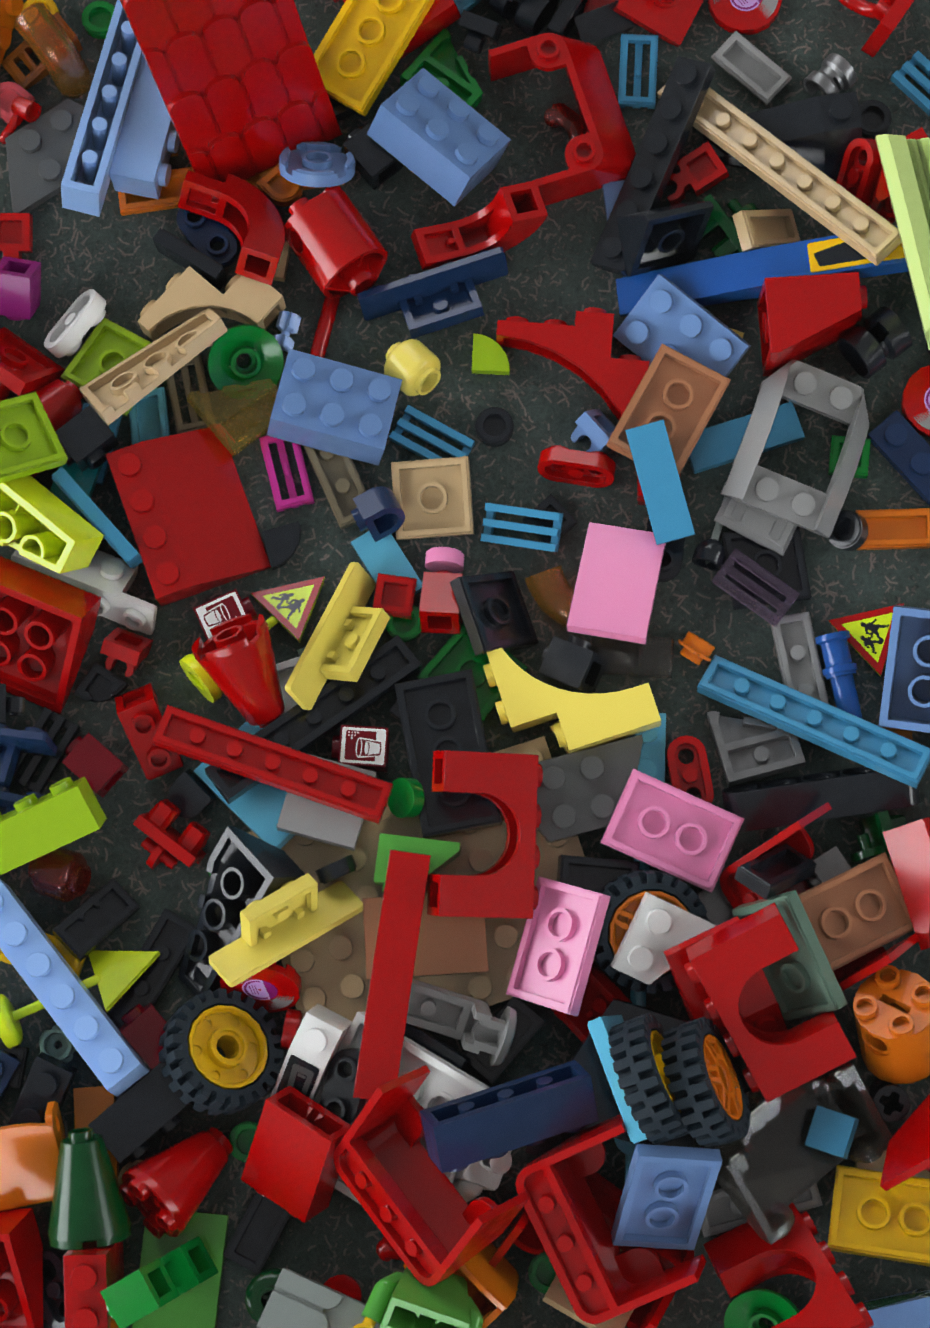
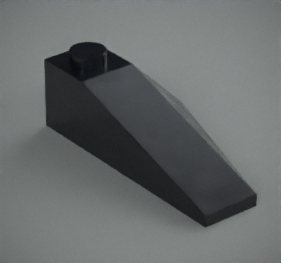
(812, 127)
(241, 872)

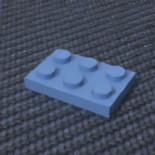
(678, 321)
(665, 1196)

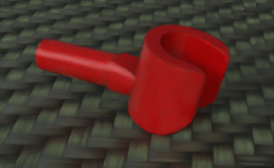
(21, 109)

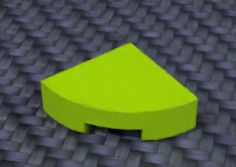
(488, 357)

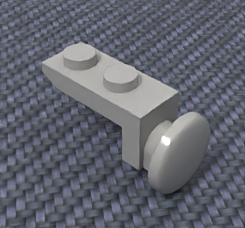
(463, 1020)

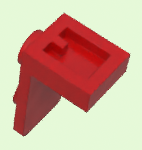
(140, 719)

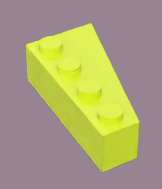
(45, 527)

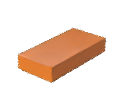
(897, 529)

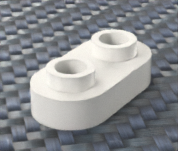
(68, 332)

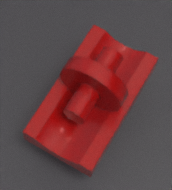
(184, 846)

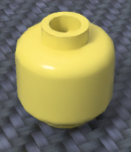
(414, 365)

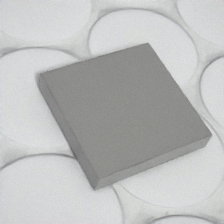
(320, 822)

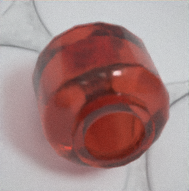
(60, 875)

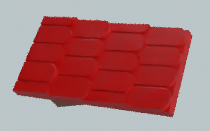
(234, 80)

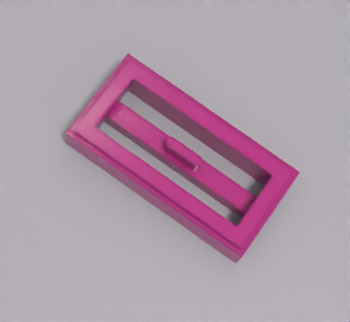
(294, 500)

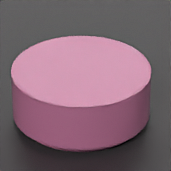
(444, 559)

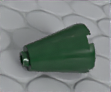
(86, 1195)

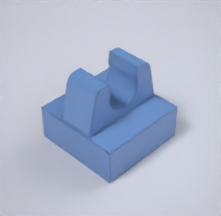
(596, 427)

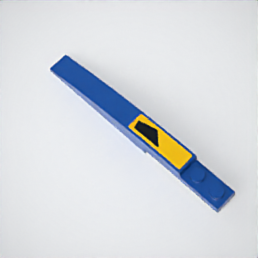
(742, 274)

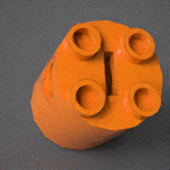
(894, 1025)

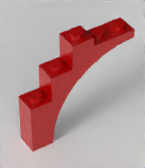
(583, 351)

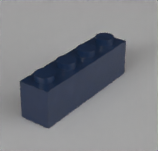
(509, 1116)

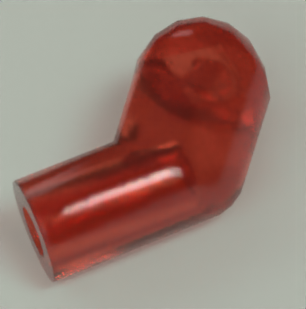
(567, 118)

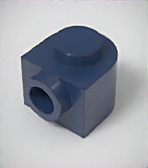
(378, 512)

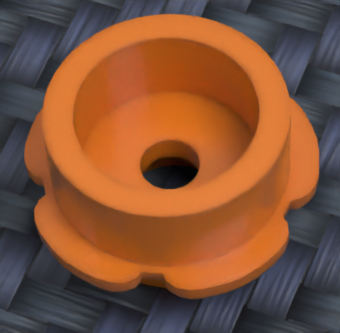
(696, 648)

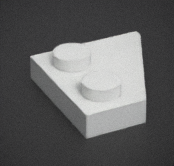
(654, 929)

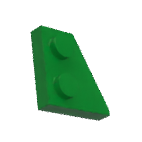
(449, 68)

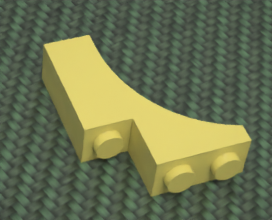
(583, 717)

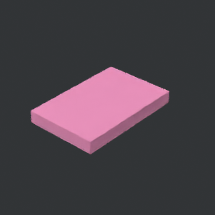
(616, 583)
(672, 830)
(558, 946)

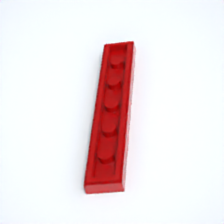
(273, 764)
(392, 971)

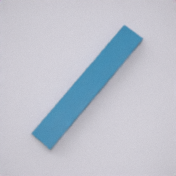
(815, 721)

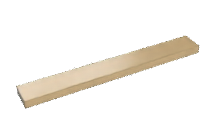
(796, 178)

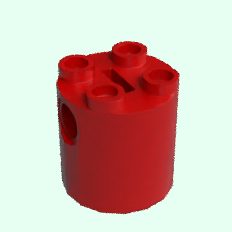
(335, 243)

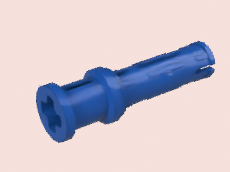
(840, 670)

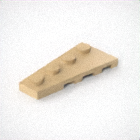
(145, 370)

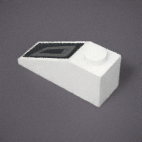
(312, 1051)

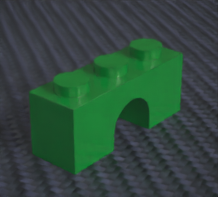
(158, 1282)

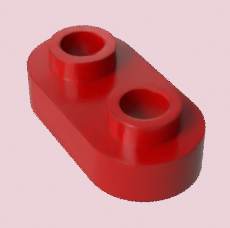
(860, 169)
(576, 467)
(692, 775)

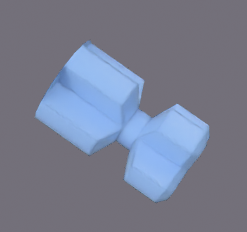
(288, 324)

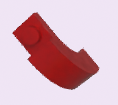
(246, 214)
(503, 223)

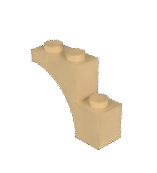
(190, 294)

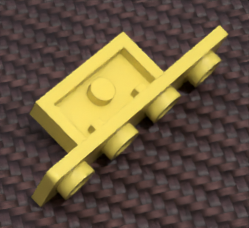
(340, 640)
(282, 925)

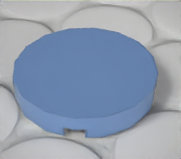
(317, 165)

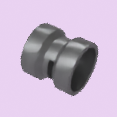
(832, 77)

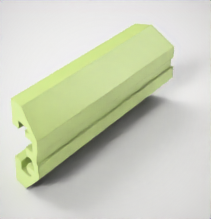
(908, 182)

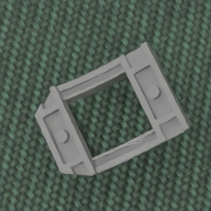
(779, 494)

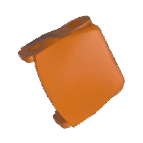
(30, 1160)
(489, 1286)

